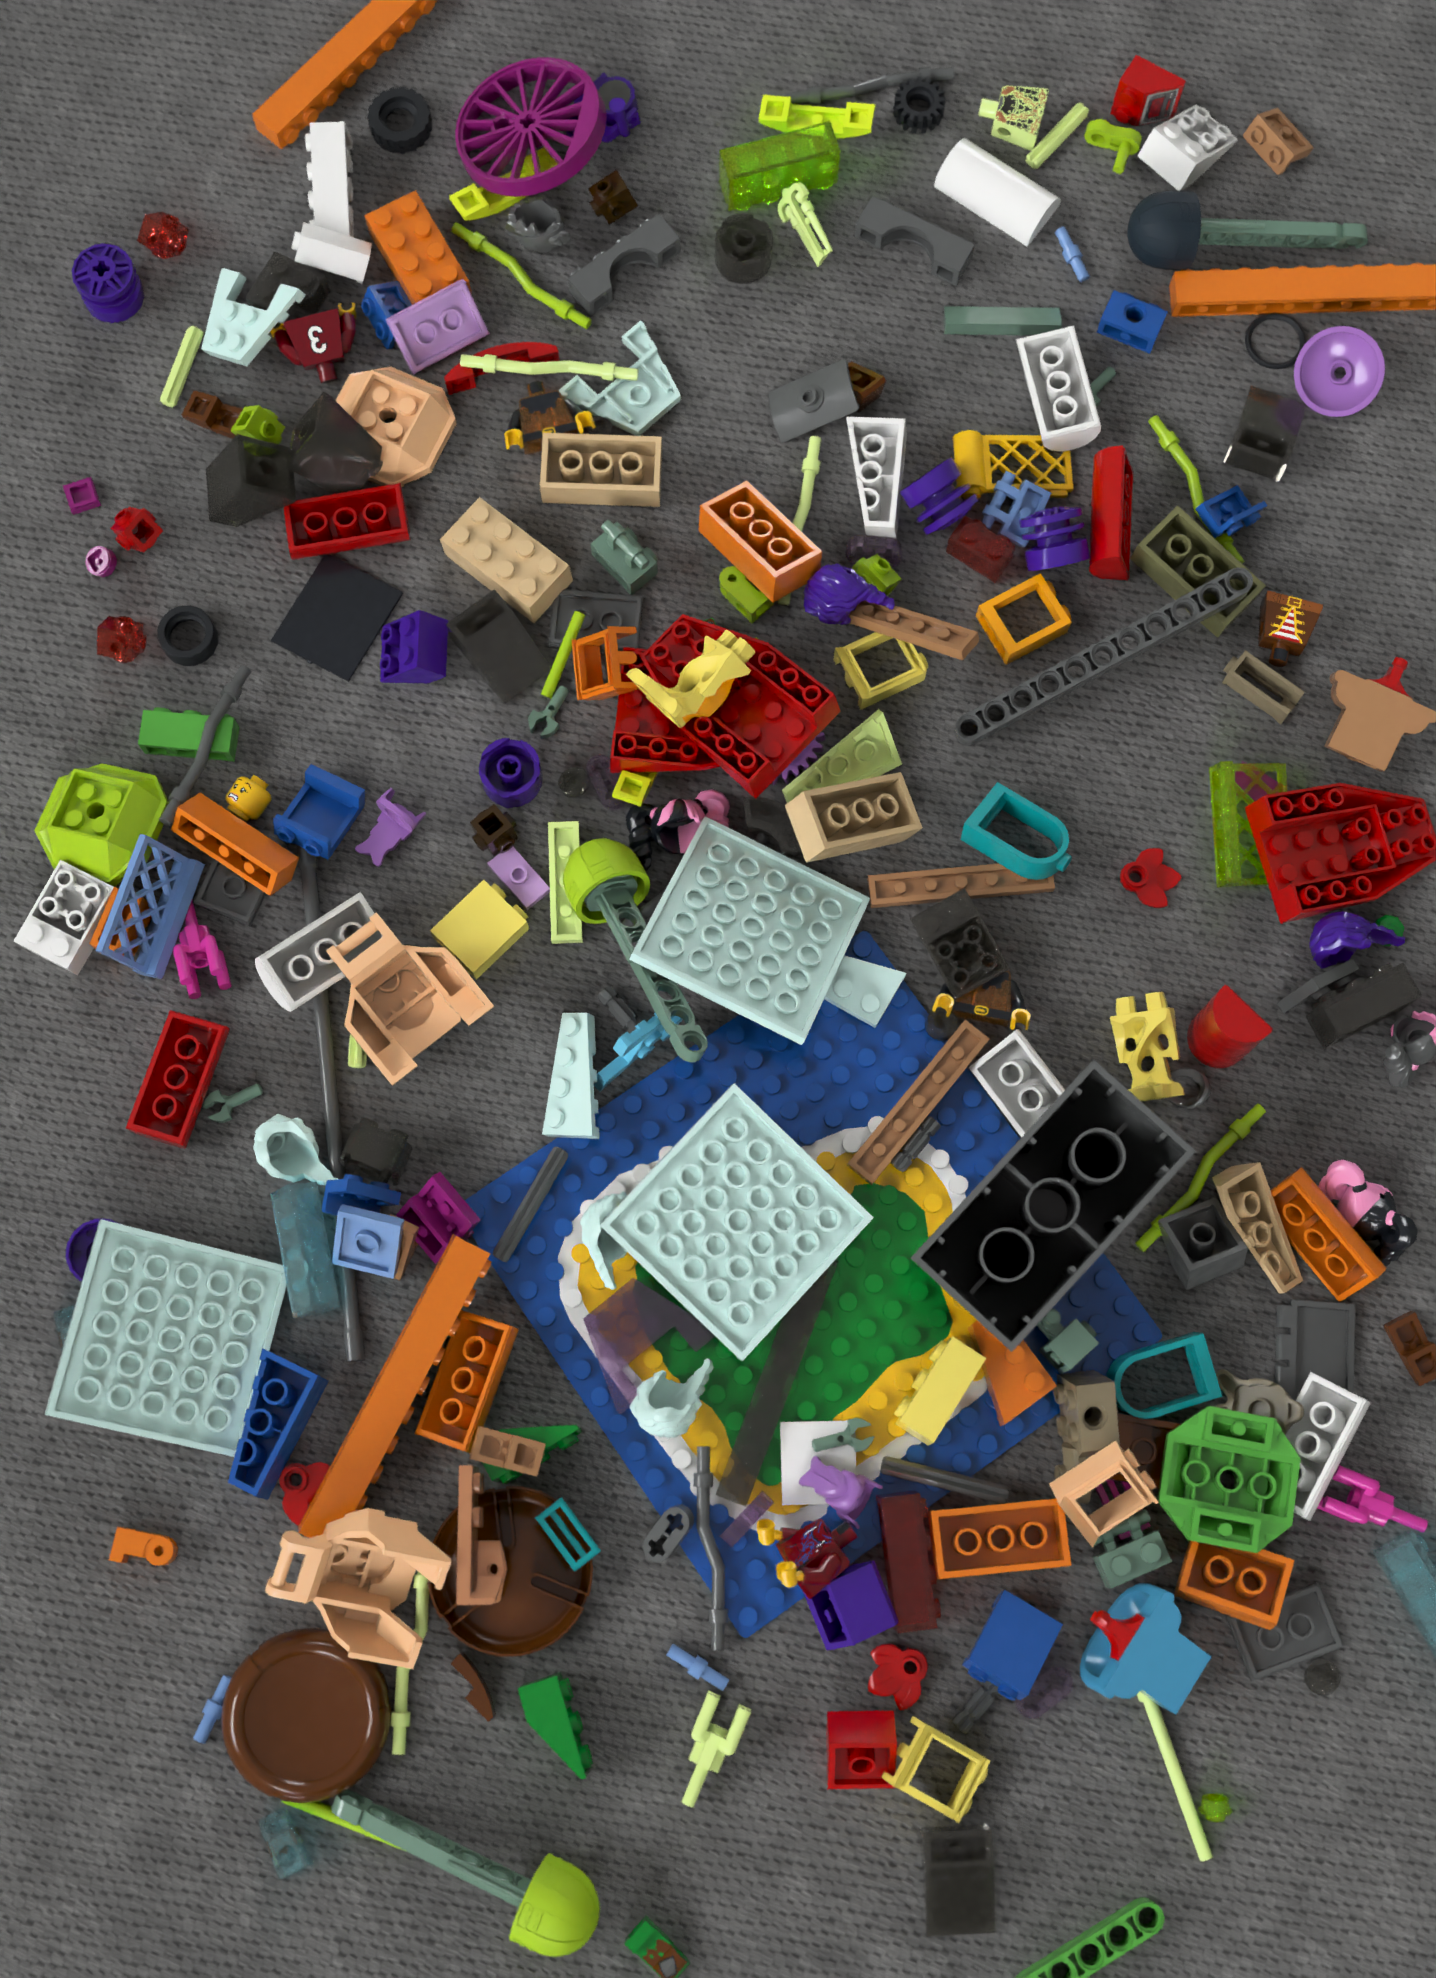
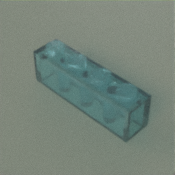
(305, 1250)
(1413, 1579)

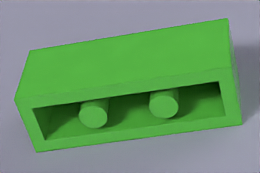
(180, 734)

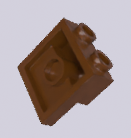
(1146, 1442)

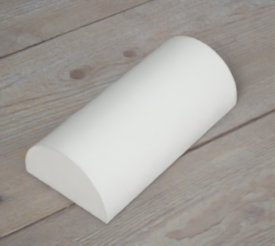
(996, 191)
(1059, 389)
(300, 965)
(1017, 1081)
(1322, 1437)

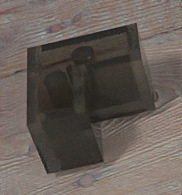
(291, 273)

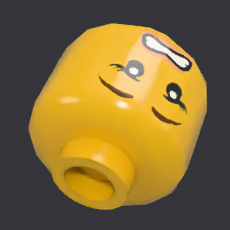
(248, 798)

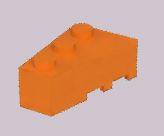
(1012, 1377)

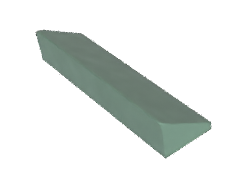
(1000, 320)

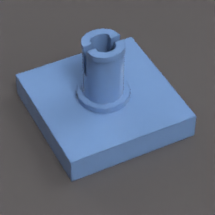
(367, 1241)

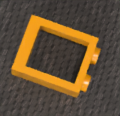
(1000, 636)

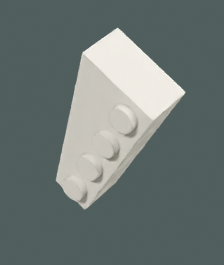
(328, 171)

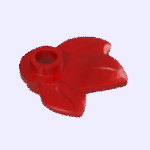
(1154, 878)
(298, 1498)
(893, 1677)

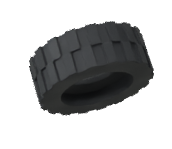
(400, 99)

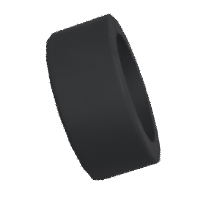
(203, 650)

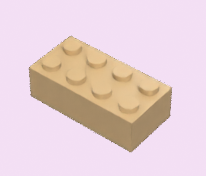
(601, 469)
(506, 559)
(853, 816)

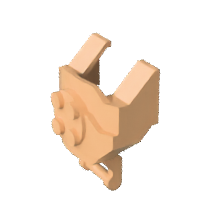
(403, 997)
(358, 1577)

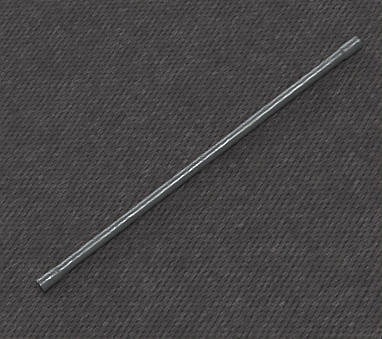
(352, 1330)

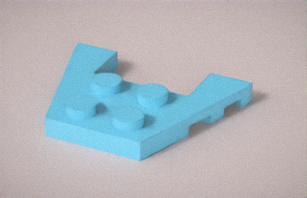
(633, 1046)

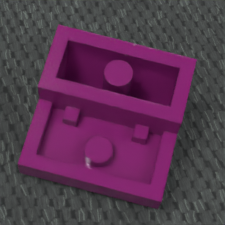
(439, 1215)

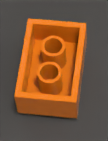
(1235, 1582)

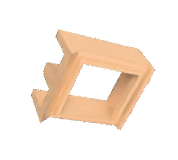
(1093, 1473)

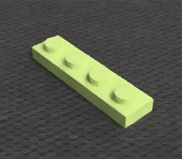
(562, 840)

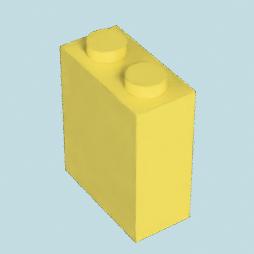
(481, 928)

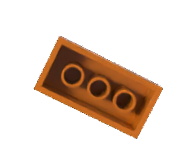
(414, 247)
(759, 541)
(999, 1538)

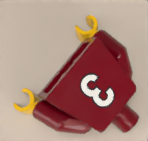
(318, 340)

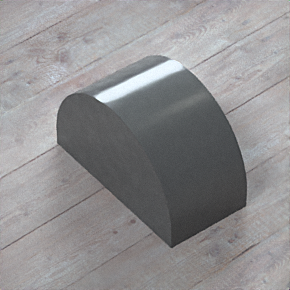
(1053, 1205)

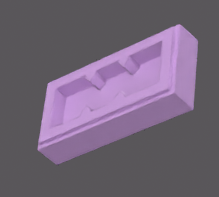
(519, 877)

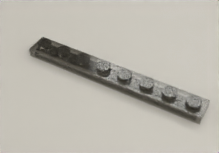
(772, 1392)

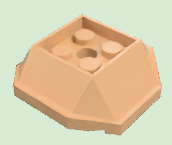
(420, 424)

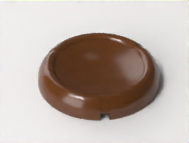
(540, 1588)
(305, 1717)

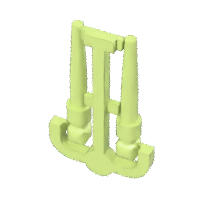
(801, 223)

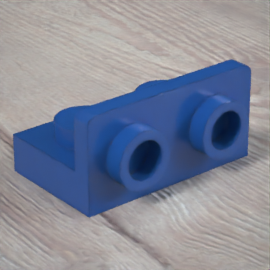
(381, 303)

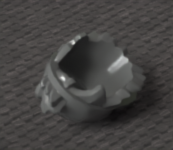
(537, 225)

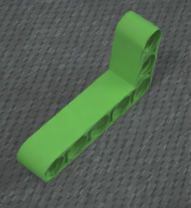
(1099, 1936)

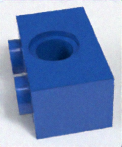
(1138, 334)

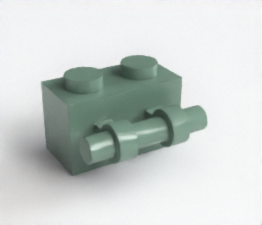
(624, 556)
(1066, 1344)
(1133, 1557)

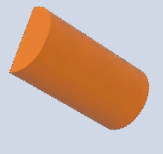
(1324, 1236)
(466, 1381)

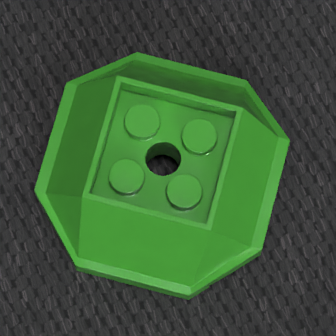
(1264, 1474)

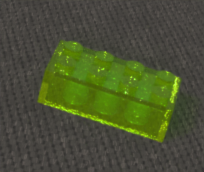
(764, 167)

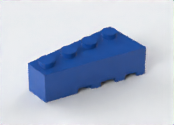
(274, 1422)

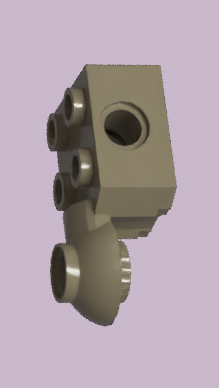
(1086, 1418)

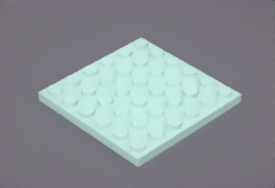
(751, 930)
(736, 1222)
(166, 1339)

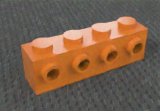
(234, 843)

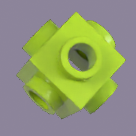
(259, 424)
(877, 572)

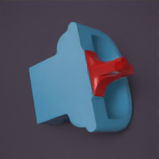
(1142, 1650)

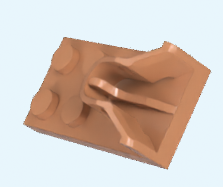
(475, 1557)

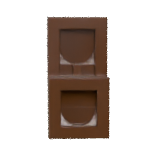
(211, 413)
(1413, 1347)
(479, 1696)

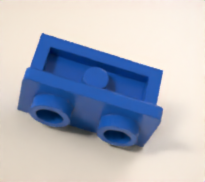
(1229, 512)
(355, 1193)

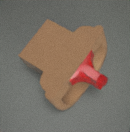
(1374, 716)

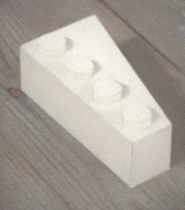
(879, 464)

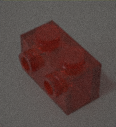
(980, 548)

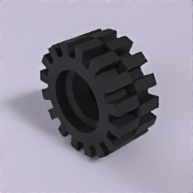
(918, 119)

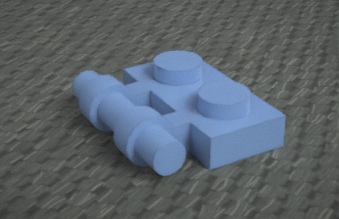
(1025, 502)

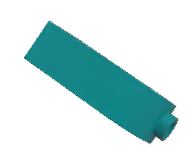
(1004, 799)
(1200, 1366)

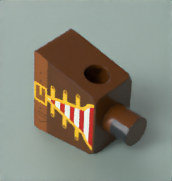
(1286, 625)

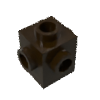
(611, 197)
(494, 830)

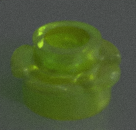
(1215, 1807)

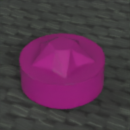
(101, 561)

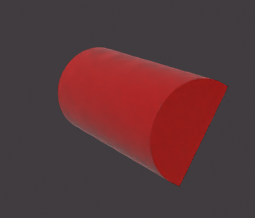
(1111, 514)
(346, 521)
(1225, 1030)
(177, 1079)

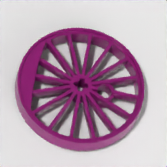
(532, 127)

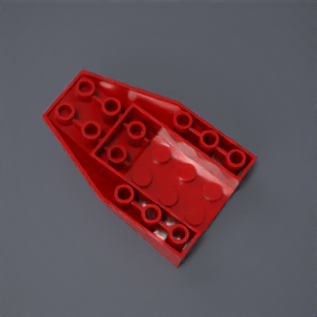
(766, 713)
(647, 738)
(1338, 845)

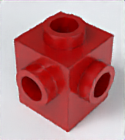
(143, 525)

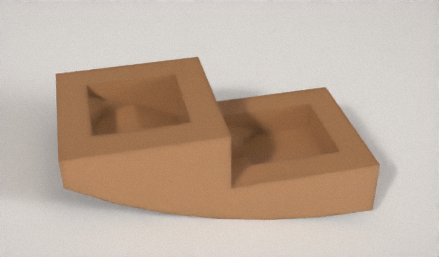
(507, 1451)

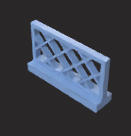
(166, 915)

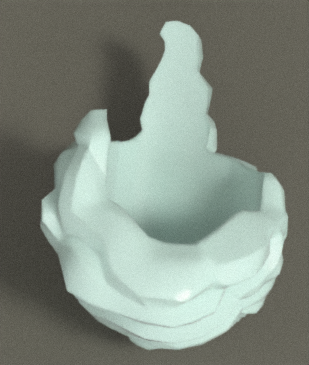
(289, 1150)
(601, 1245)
(668, 1406)

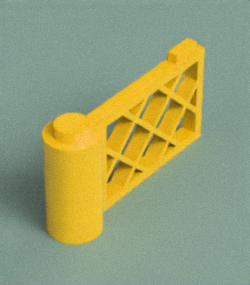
(975, 461)

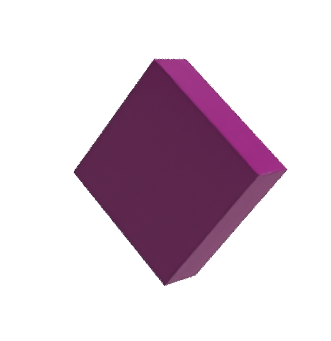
(82, 495)

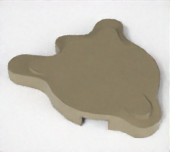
(1259, 1398)

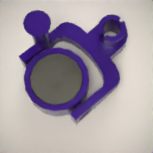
(620, 106)

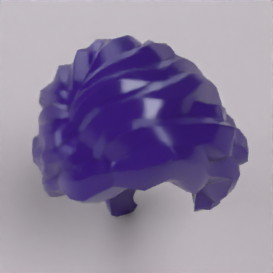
(837, 592)
(1342, 933)

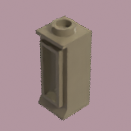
(1266, 677)

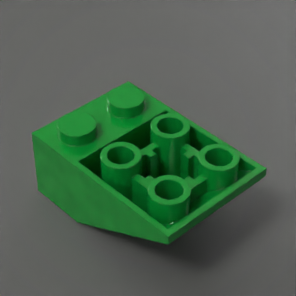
(552, 1436)
(551, 1716)

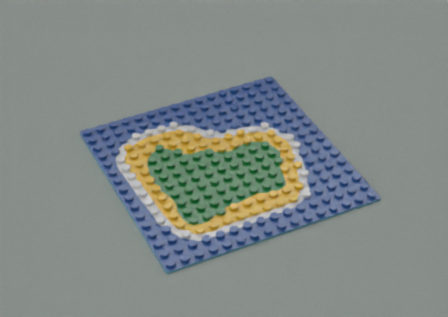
(875, 1308)

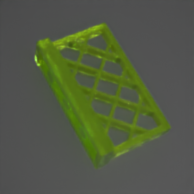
(1226, 819)

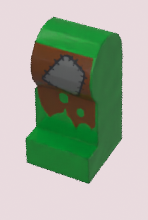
(656, 1949)

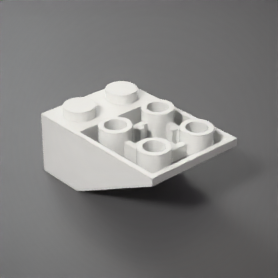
(1186, 146)
(65, 917)

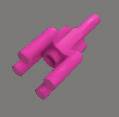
(198, 950)
(1367, 1503)

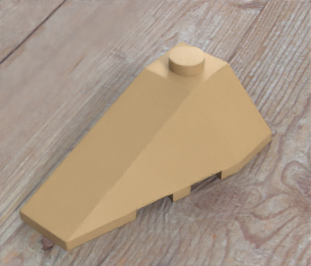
(1256, 1219)

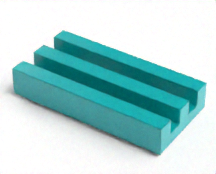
(585, 1557)

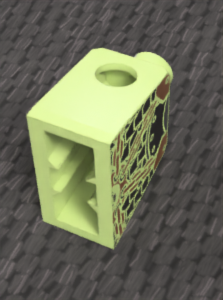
(1016, 114)

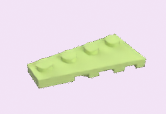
(859, 756)

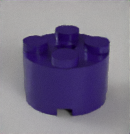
(518, 758)

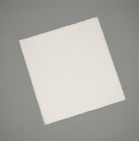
(797, 1456)

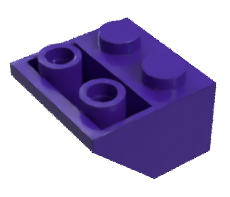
(414, 649)
(852, 1607)

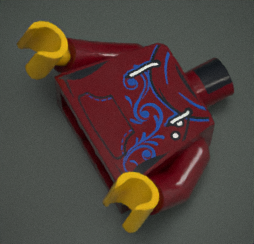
(809, 1554)

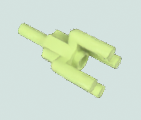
(712, 1744)

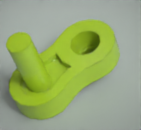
(1120, 139)

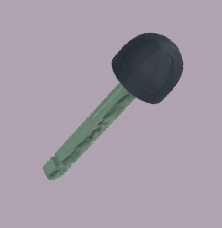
(1169, 228)

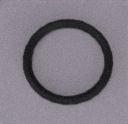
(1256, 358)

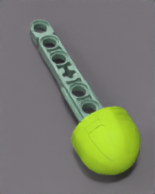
(608, 884)
(555, 1907)

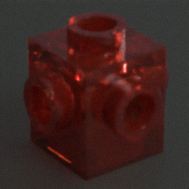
(163, 235)
(120, 638)

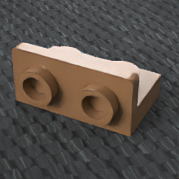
(1277, 140)

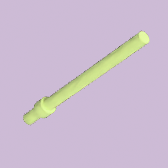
(1177, 1777)

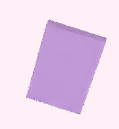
(437, 326)

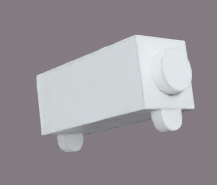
(332, 251)

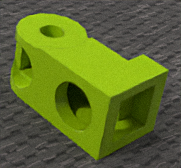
(743, 594)

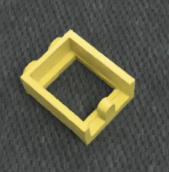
(856, 678)
(911, 1757)

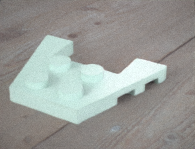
(239, 330)
(631, 403)

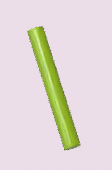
(562, 655)

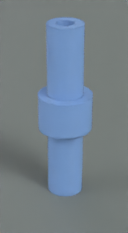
(1072, 254)
(697, 1667)
(212, 1711)

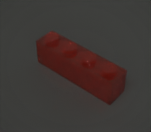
(907, 1561)

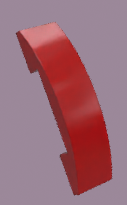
(463, 379)

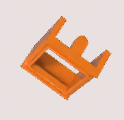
(589, 667)

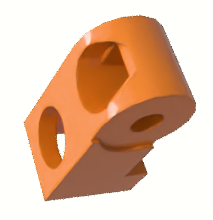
(154, 1547)

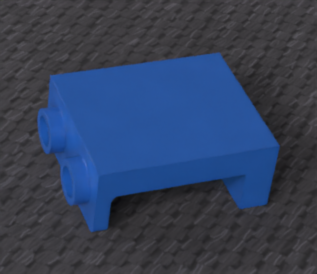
(320, 813)
(1012, 1646)

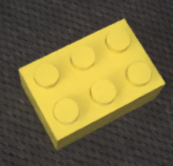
(938, 1390)

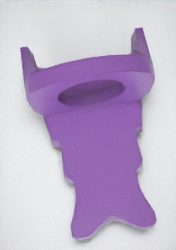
(393, 826)
(840, 1489)

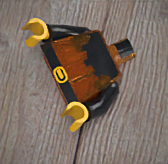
(542, 414)
(990, 1003)

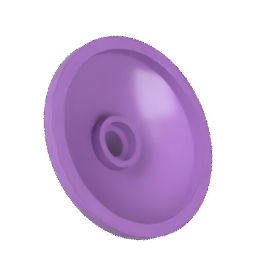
(1334, 349)

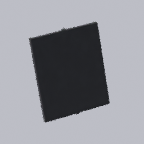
(337, 617)

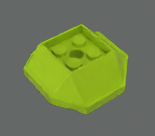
(98, 844)

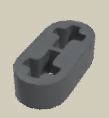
(674, 1537)

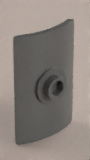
(812, 401)

